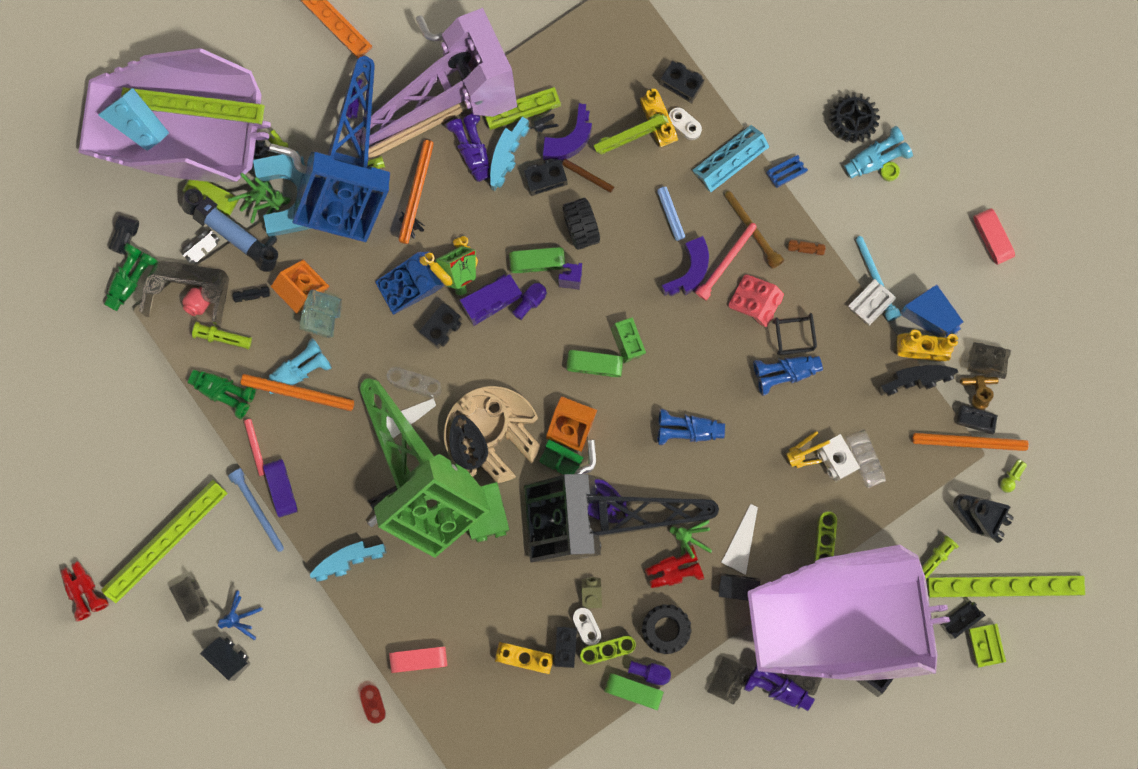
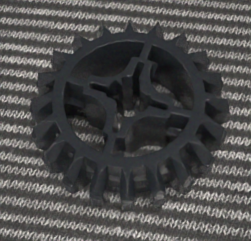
(870, 115)

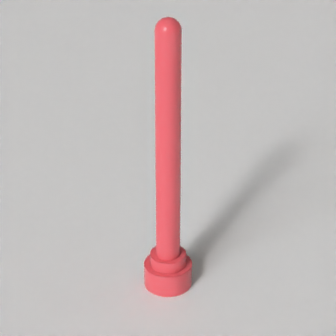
(704, 290)

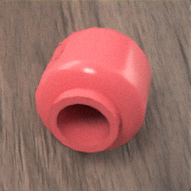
(194, 302)

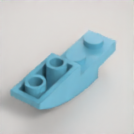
(502, 158)
(339, 561)

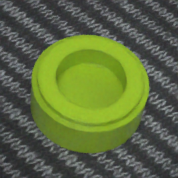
(890, 171)

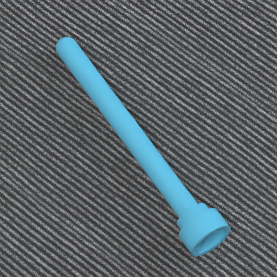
(891, 311)

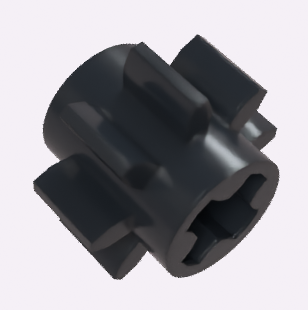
(263, 152)

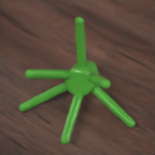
(256, 194)
(276, 197)
(684, 537)

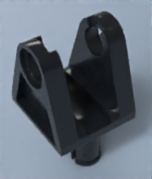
(983, 516)

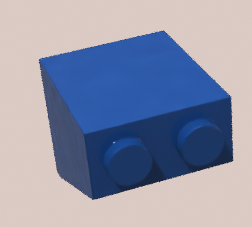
(933, 313)

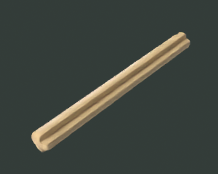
(413, 131)

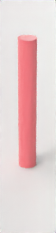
(254, 446)

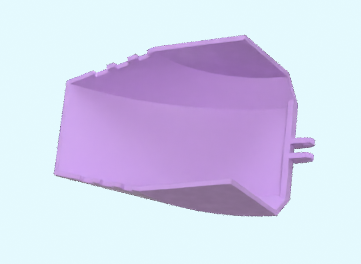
(195, 145)
(848, 618)

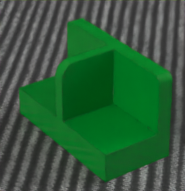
(560, 458)

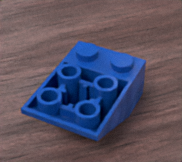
(408, 283)

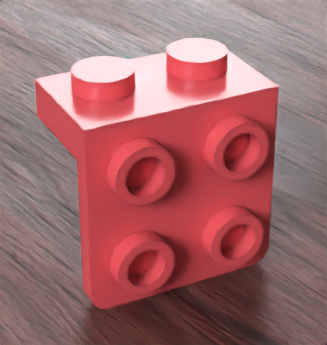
(756, 299)

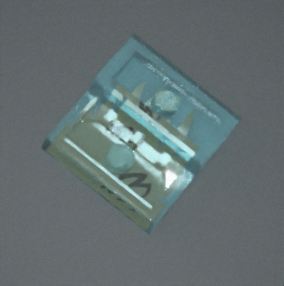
(320, 313)

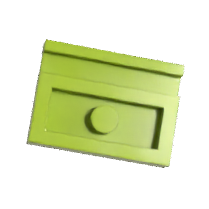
(987, 645)

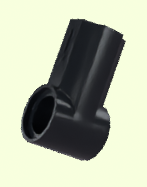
(124, 230)

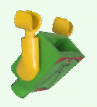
(455, 267)

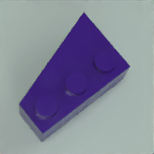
(490, 299)

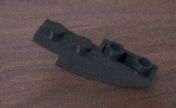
(924, 375)

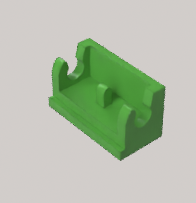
(628, 340)

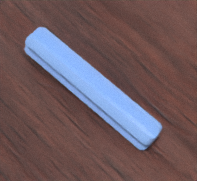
(671, 213)

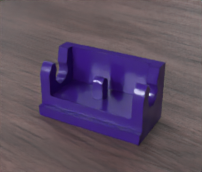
(572, 278)

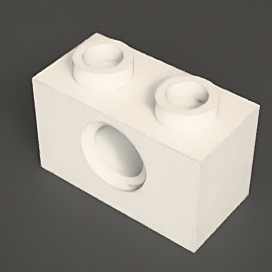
(847, 461)

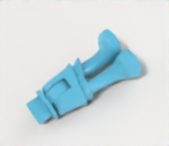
(871, 159)
(290, 373)

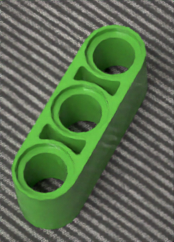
(537, 260)
(594, 363)
(634, 691)

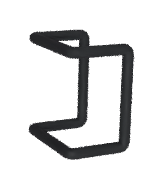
(776, 321)

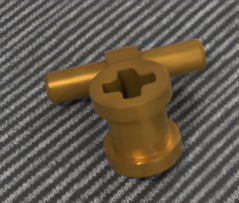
(983, 394)

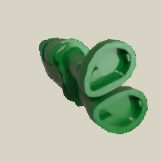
(123, 284)
(215, 388)

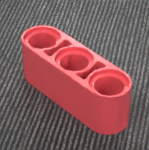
(994, 236)
(418, 659)

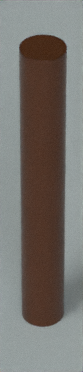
(587, 175)

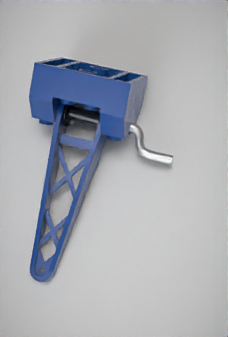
(359, 187)

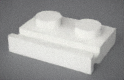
(872, 302)

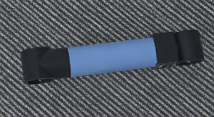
(206, 213)

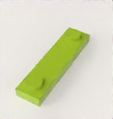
(526, 107)
(607, 144)

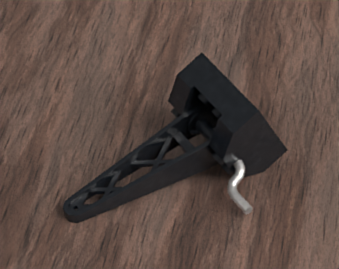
(560, 521)

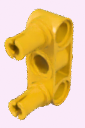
(652, 105)
(937, 347)
(510, 654)

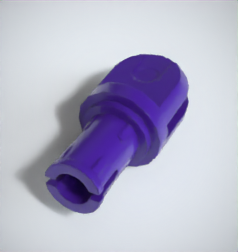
(354, 106)
(531, 299)
(653, 672)

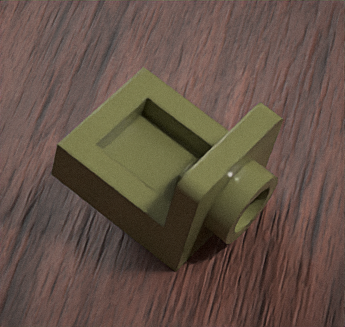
(591, 593)

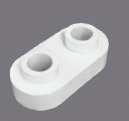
(682, 125)
(587, 626)

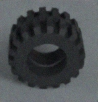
(581, 223)
(678, 616)

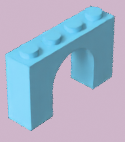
(279, 168)

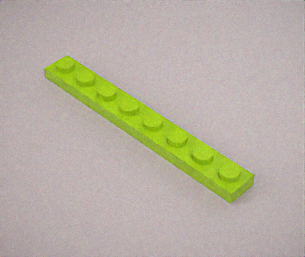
(201, 106)
(164, 541)
(1006, 586)

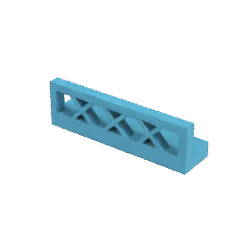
(733, 159)

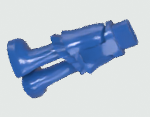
(793, 368)
(697, 428)

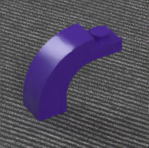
(572, 144)
(699, 260)

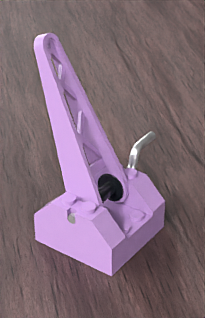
(467, 47)

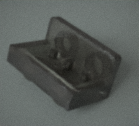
(988, 360)
(189, 599)
(729, 680)

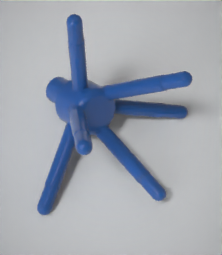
(232, 619)

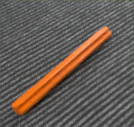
(415, 193)
(297, 392)
(968, 441)

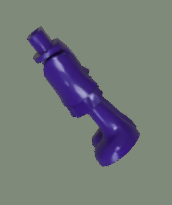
(475, 153)
(785, 691)

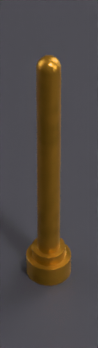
(774, 258)

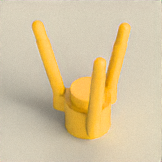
(797, 456)

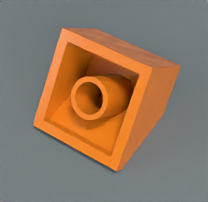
(295, 284)
(571, 424)

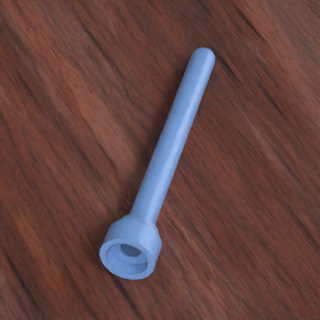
(238, 479)

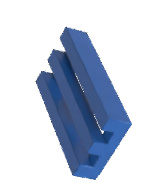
(798, 164)

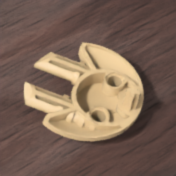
(506, 423)

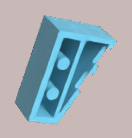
(135, 120)

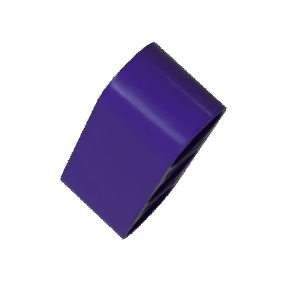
(280, 488)

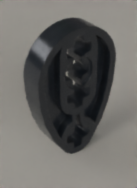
(457, 449)

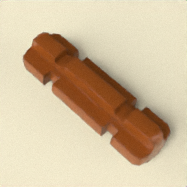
(806, 247)

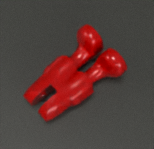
(670, 572)
(78, 587)

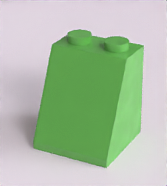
(493, 522)

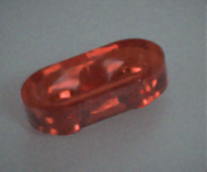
(372, 704)

